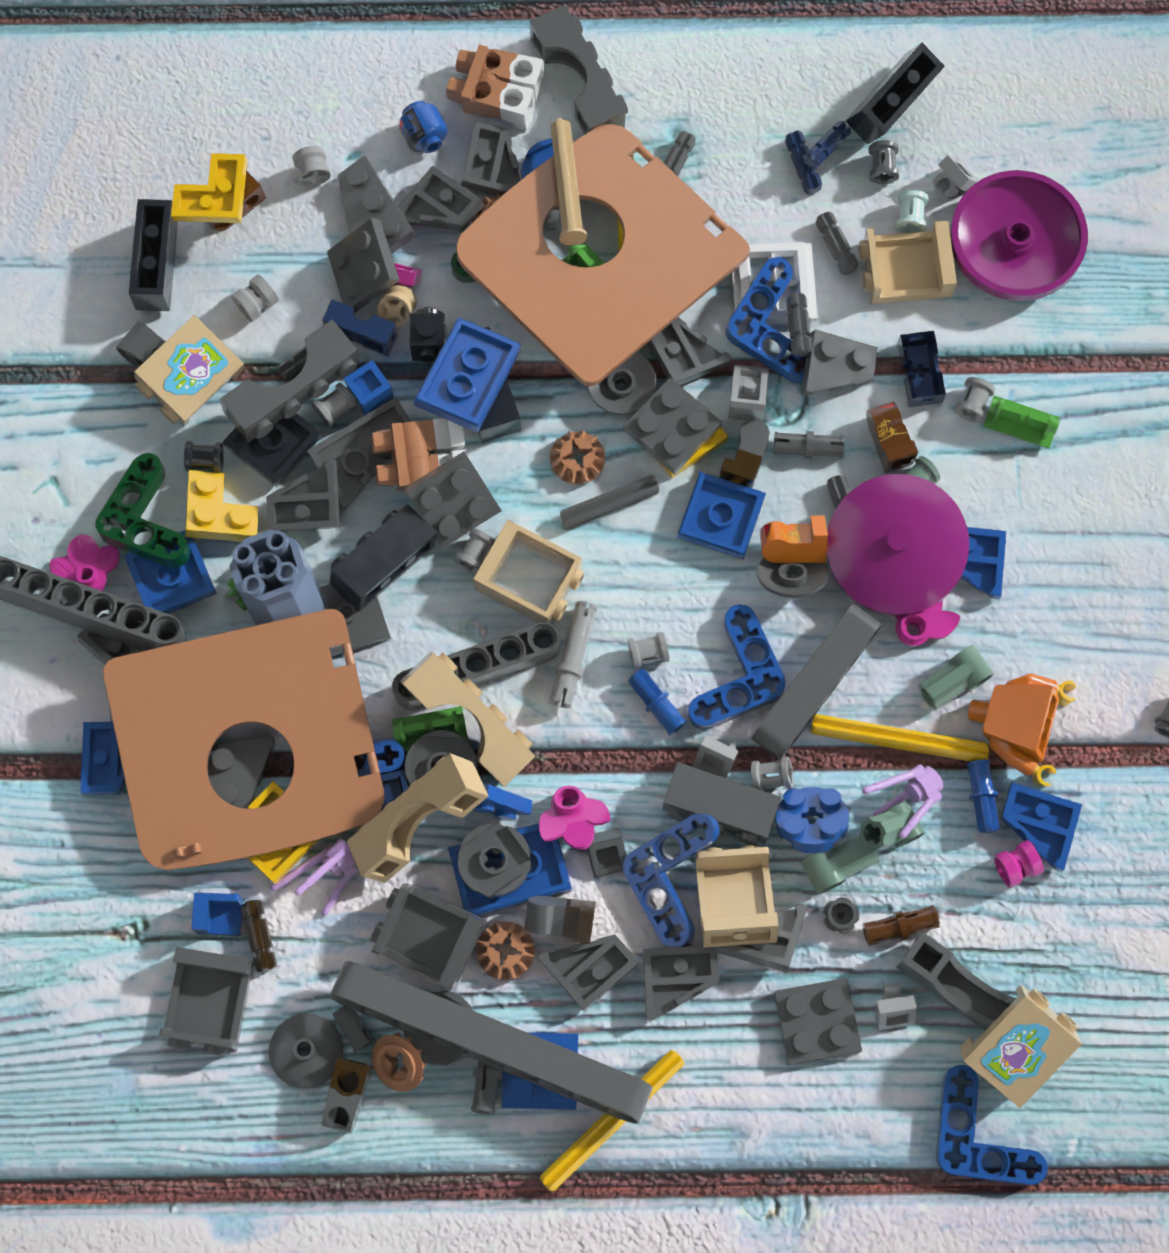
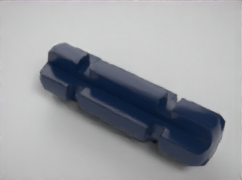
(827, 144)
(795, 145)

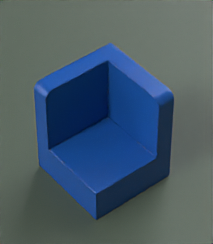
(369, 387)
(217, 914)

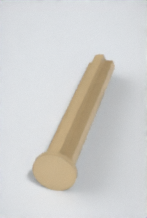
(567, 185)

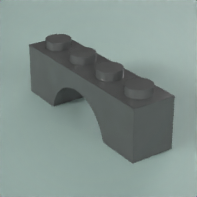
(561, 41)
(258, 407)
(950, 981)

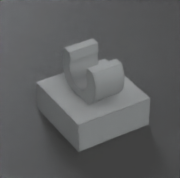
(956, 174)
(715, 756)
(895, 1010)

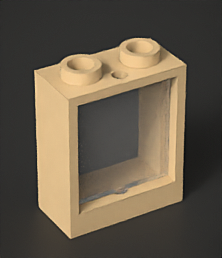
(529, 574)

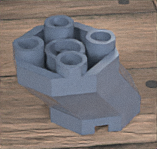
(275, 578)

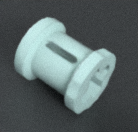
(920, 200)

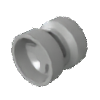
(254, 297)

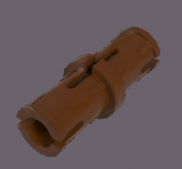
(901, 925)

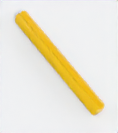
(899, 738)
(605, 1126)

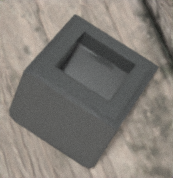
(607, 853)

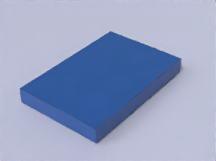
(467, 374)
(546, 877)

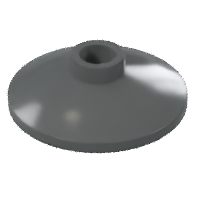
(641, 383)
(792, 579)
(319, 1064)

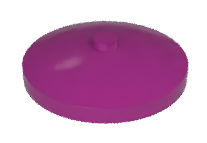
(1018, 235)
(897, 544)

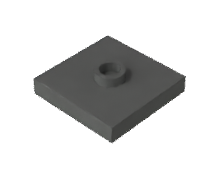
(364, 627)

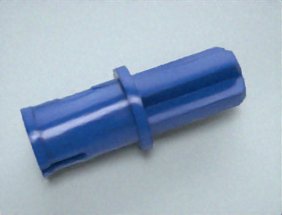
(656, 701)
(983, 796)

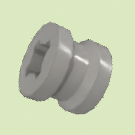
(311, 166)

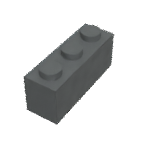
(733, 805)

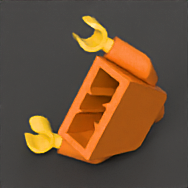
(1021, 721)

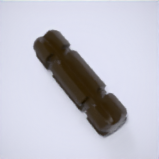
(259, 935)

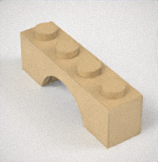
(499, 749)
(384, 842)

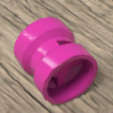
(1018, 864)

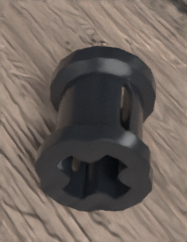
(204, 457)

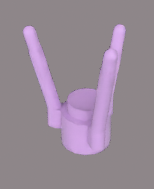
(923, 785)
(336, 859)

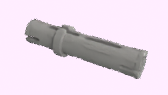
(569, 668)

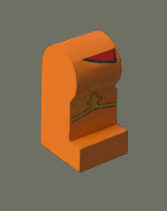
(795, 541)

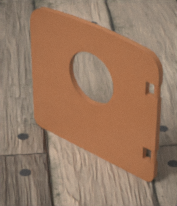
(609, 311)
(185, 695)

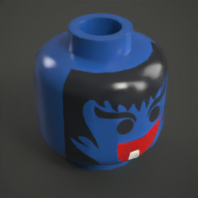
(422, 127)

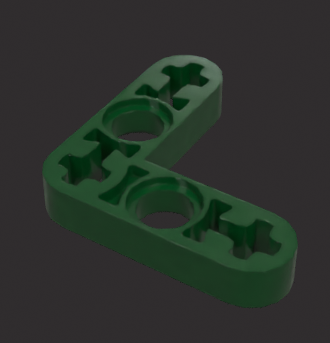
(129, 516)

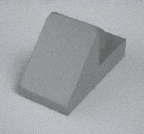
(748, 393)

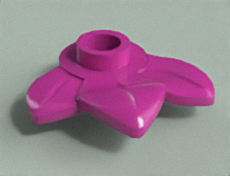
(86, 560)
(931, 623)
(572, 822)

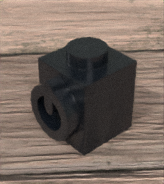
(427, 334)

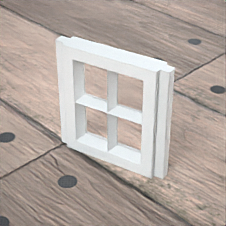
(803, 280)

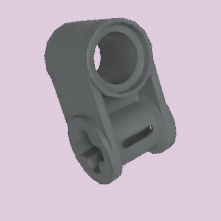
(139, 344)

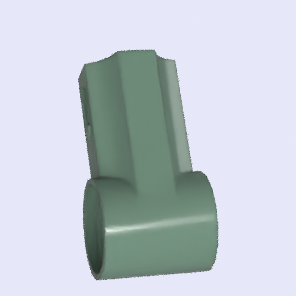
(964, 672)
(885, 828)
(832, 867)

